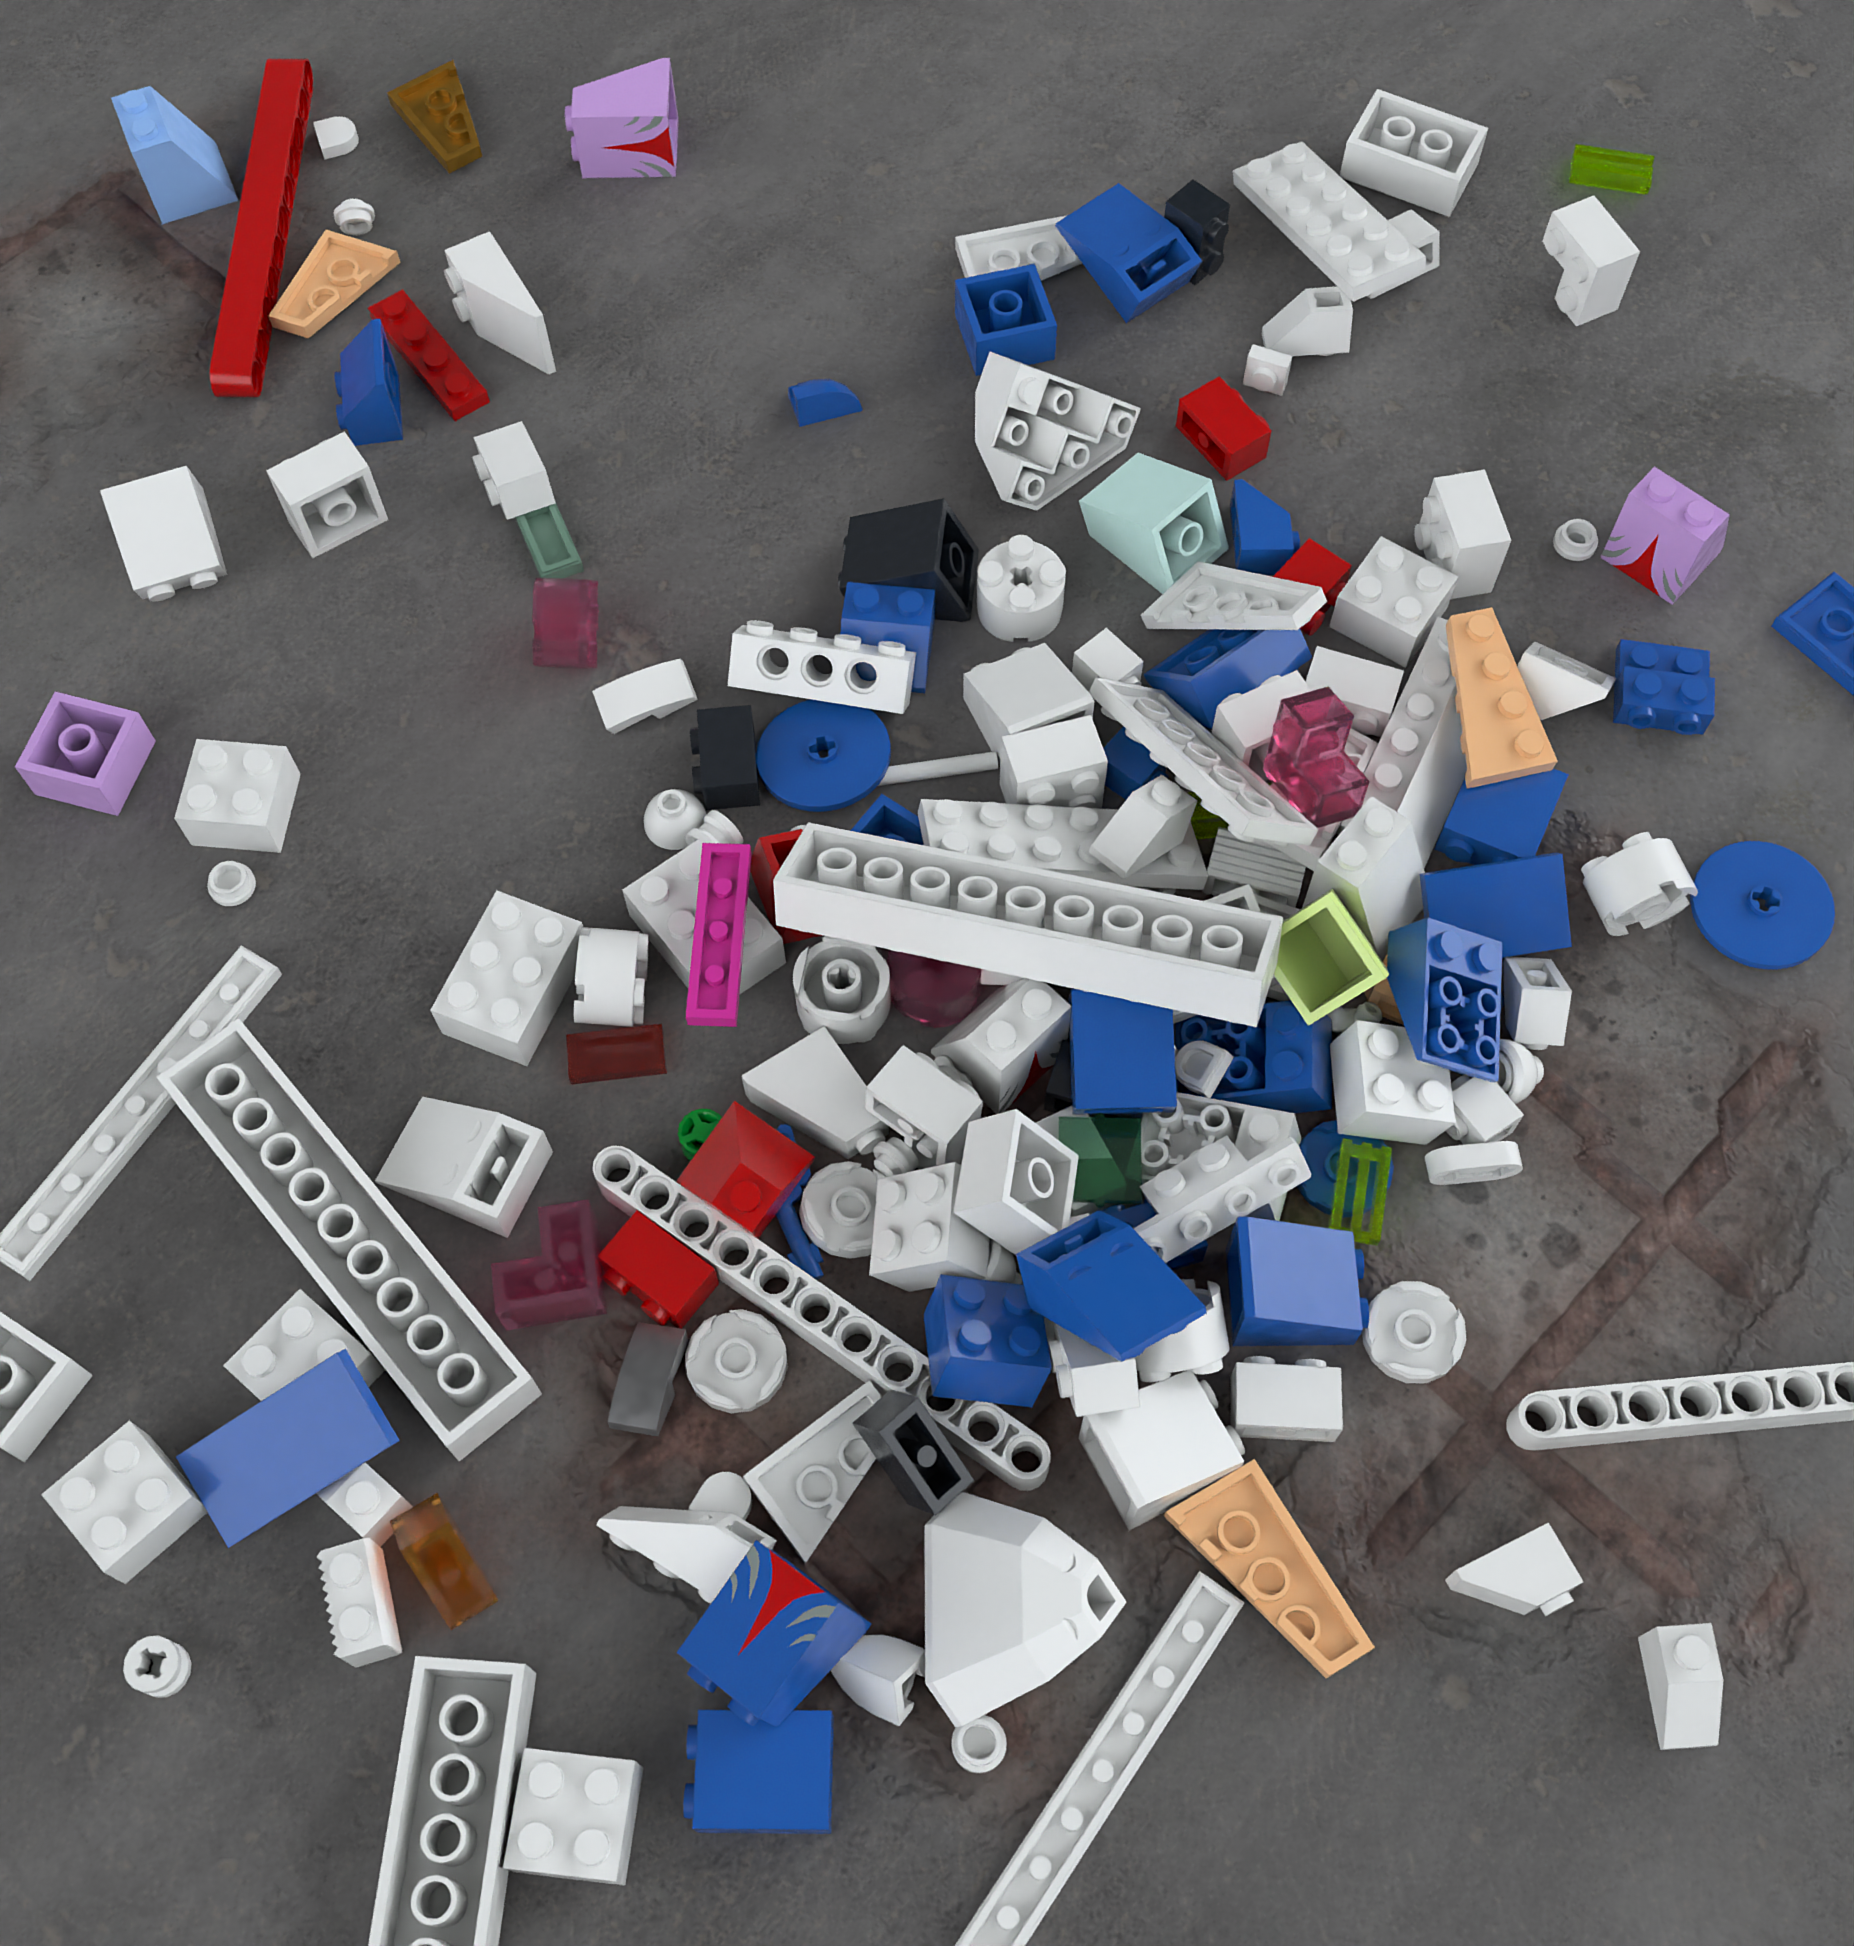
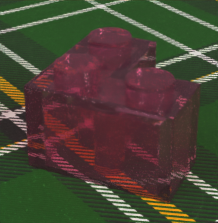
(1310, 760)
(562, 1281)

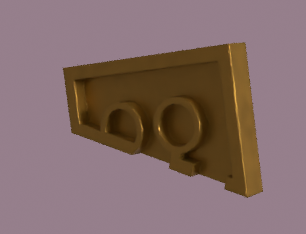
(439, 116)

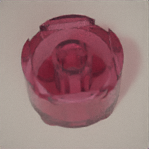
(565, 623)
(929, 996)

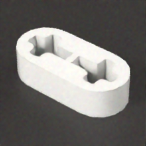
(1473, 1162)

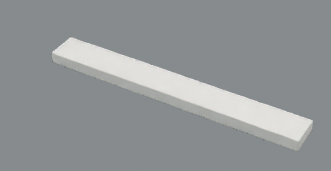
(128, 1118)
(1104, 1768)

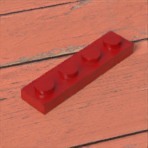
(429, 355)

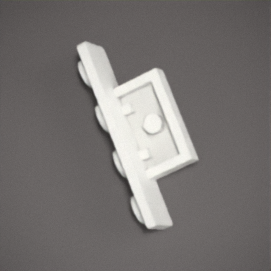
(1213, 1190)

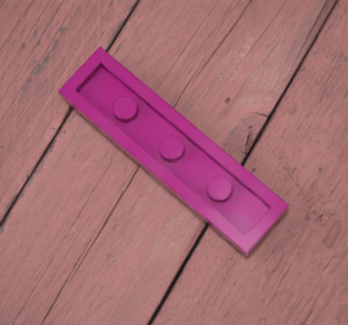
(719, 935)

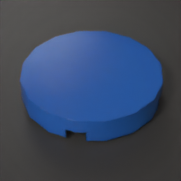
(1321, 1155)

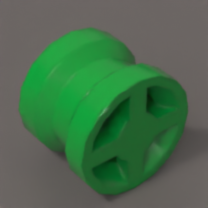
(696, 1128)

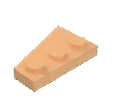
(329, 281)

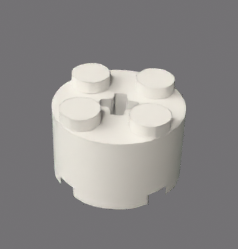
(1020, 590)
(1638, 884)
(611, 977)
(846, 1013)
(1195, 1347)

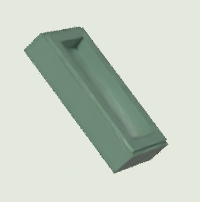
(549, 543)

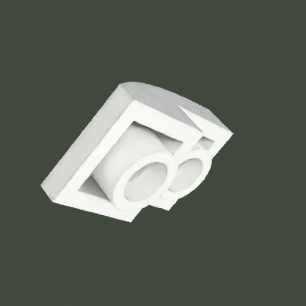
(644, 693)

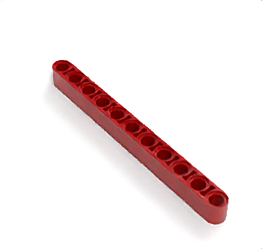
(262, 230)

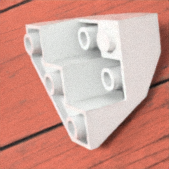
(1044, 430)
(1005, 1604)

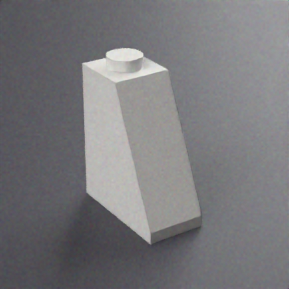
(817, 1094)

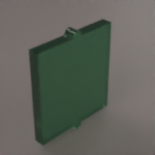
(1107, 1160)

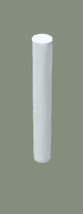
(940, 768)

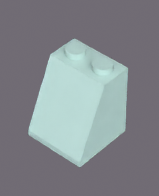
(1156, 519)

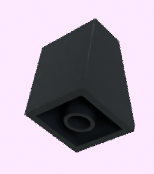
(914, 548)

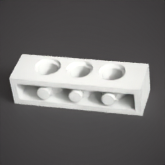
(754, 670)

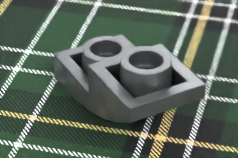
(646, 1378)

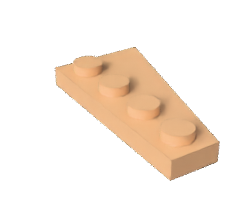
(1496, 712)
(1267, 1559)

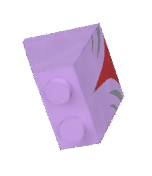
(626, 123)
(1665, 535)

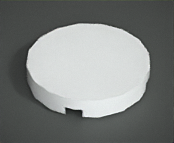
(840, 1209)
(1414, 1332)
(736, 1361)

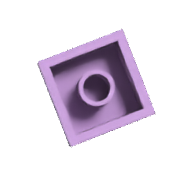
(85, 753)

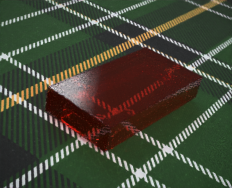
(616, 1054)

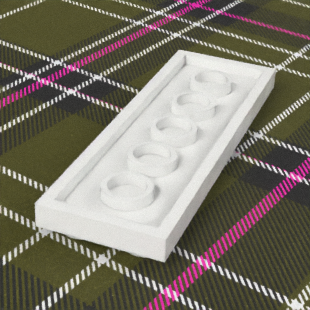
(1329, 221)
(1203, 764)
(1050, 840)

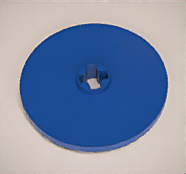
(791, 759)
(1793, 890)

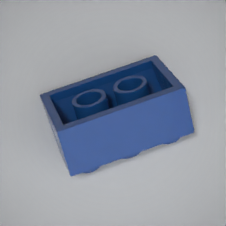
(1226, 664)

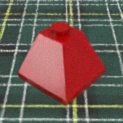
(746, 1169)

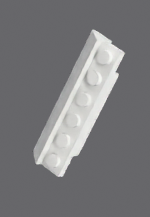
(1420, 751)

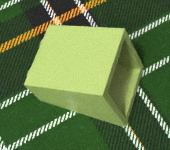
(1325, 958)

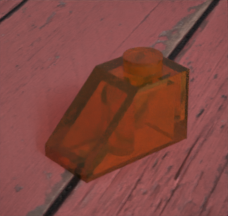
(443, 1561)

